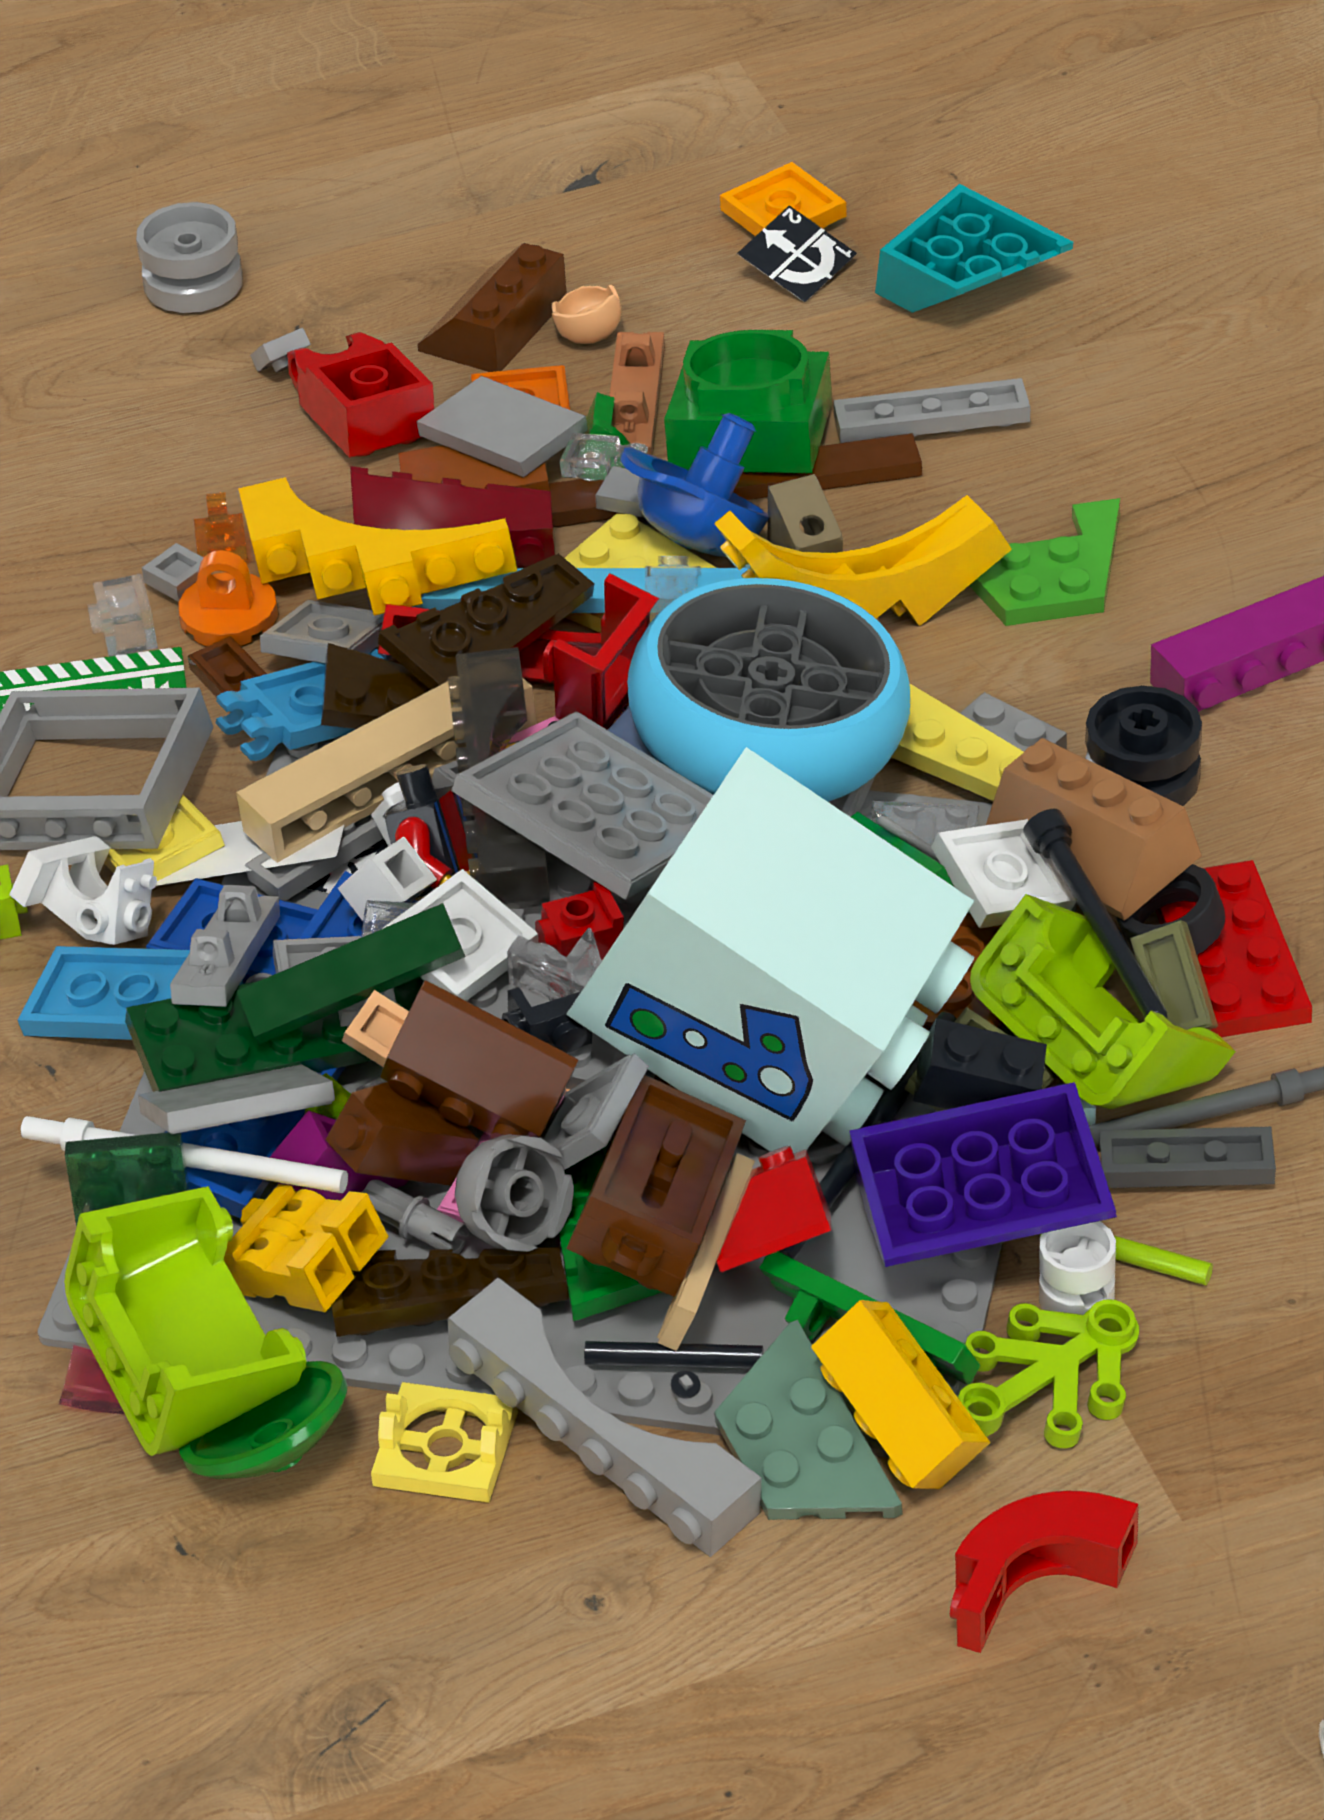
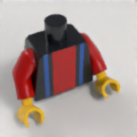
(431, 824)

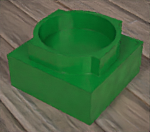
(761, 379)

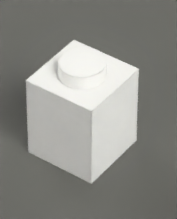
(390, 875)

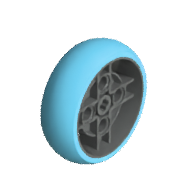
(773, 672)

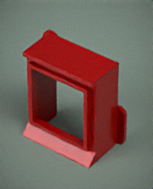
(598, 683)

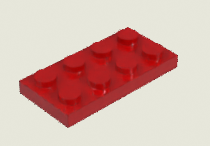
(1249, 964)

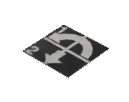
(797, 253)

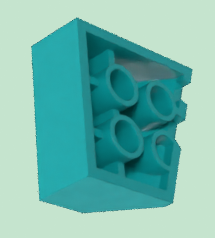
(960, 247)

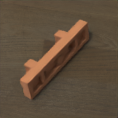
(637, 385)

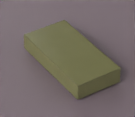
(1176, 975)

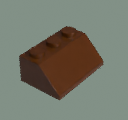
(500, 310)
(476, 1066)

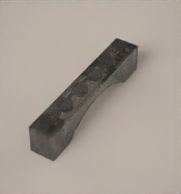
(491, 714)

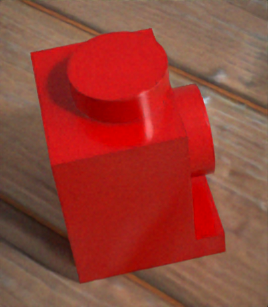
(568, 918)

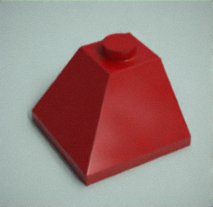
(776, 1209)

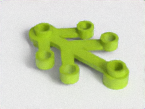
(1103, 1330)

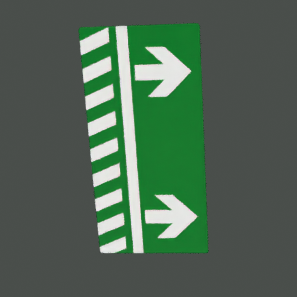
(128, 671)

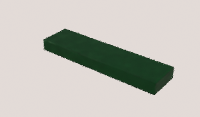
(350, 973)

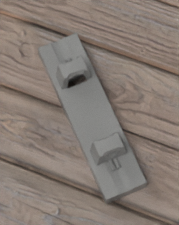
(225, 947)

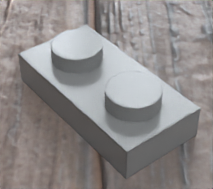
(1011, 723)

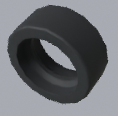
(1203, 920)

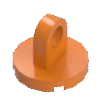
(226, 602)

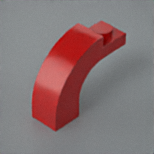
(1036, 1538)

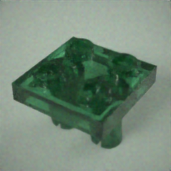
(124, 1170)

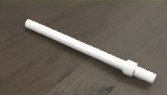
(198, 1156)

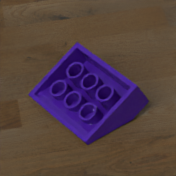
(980, 1174)

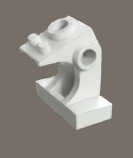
(81, 894)

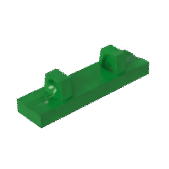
(823, 1297)

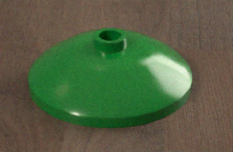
(274, 1432)

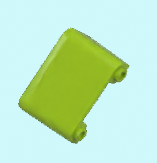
(1047, 986)
(171, 1318)

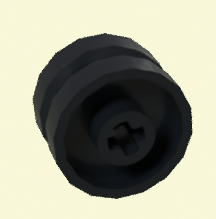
(1148, 739)

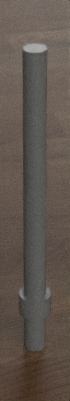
(1284, 1088)

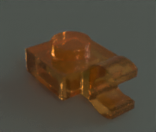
(220, 529)

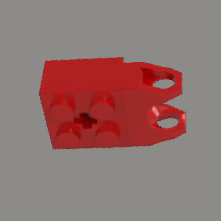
(363, 394)

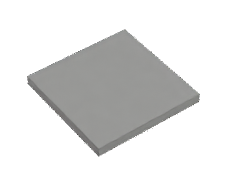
(589, 801)

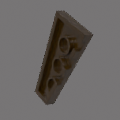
(488, 620)
(432, 1289)

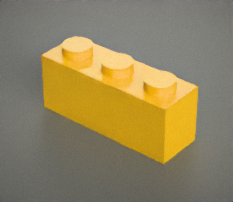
(899, 1395)

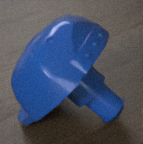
(690, 501)

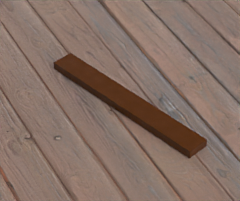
(834, 467)

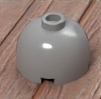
(514, 1192)

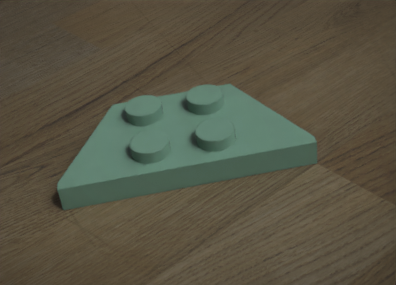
(802, 1438)

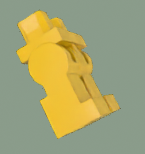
(303, 1245)

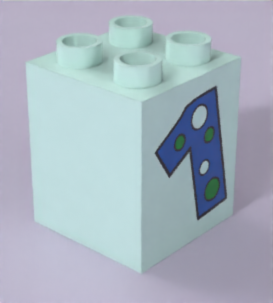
(780, 962)

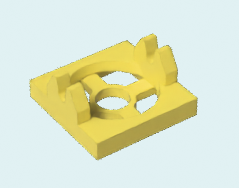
(470, 1482)

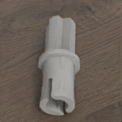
(416, 1217)

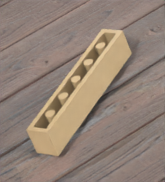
(349, 774)

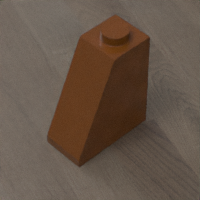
(399, 1137)

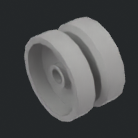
(189, 257)

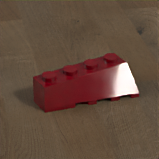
(423, 505)

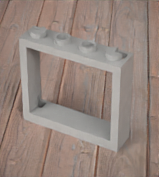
(100, 714)

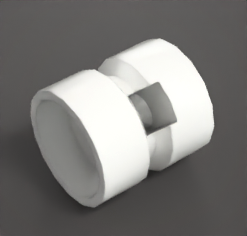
(1076, 1268)

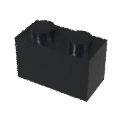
(975, 1065)

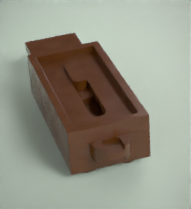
(657, 1186)

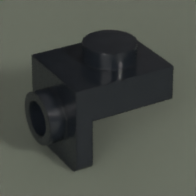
(547, 1021)

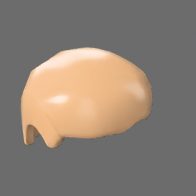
(587, 314)

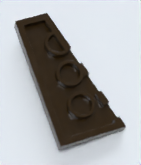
(363, 687)

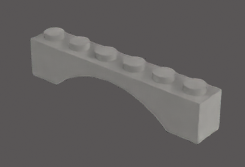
(687, 1484)

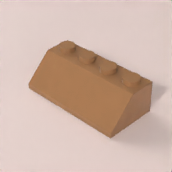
(1121, 832)

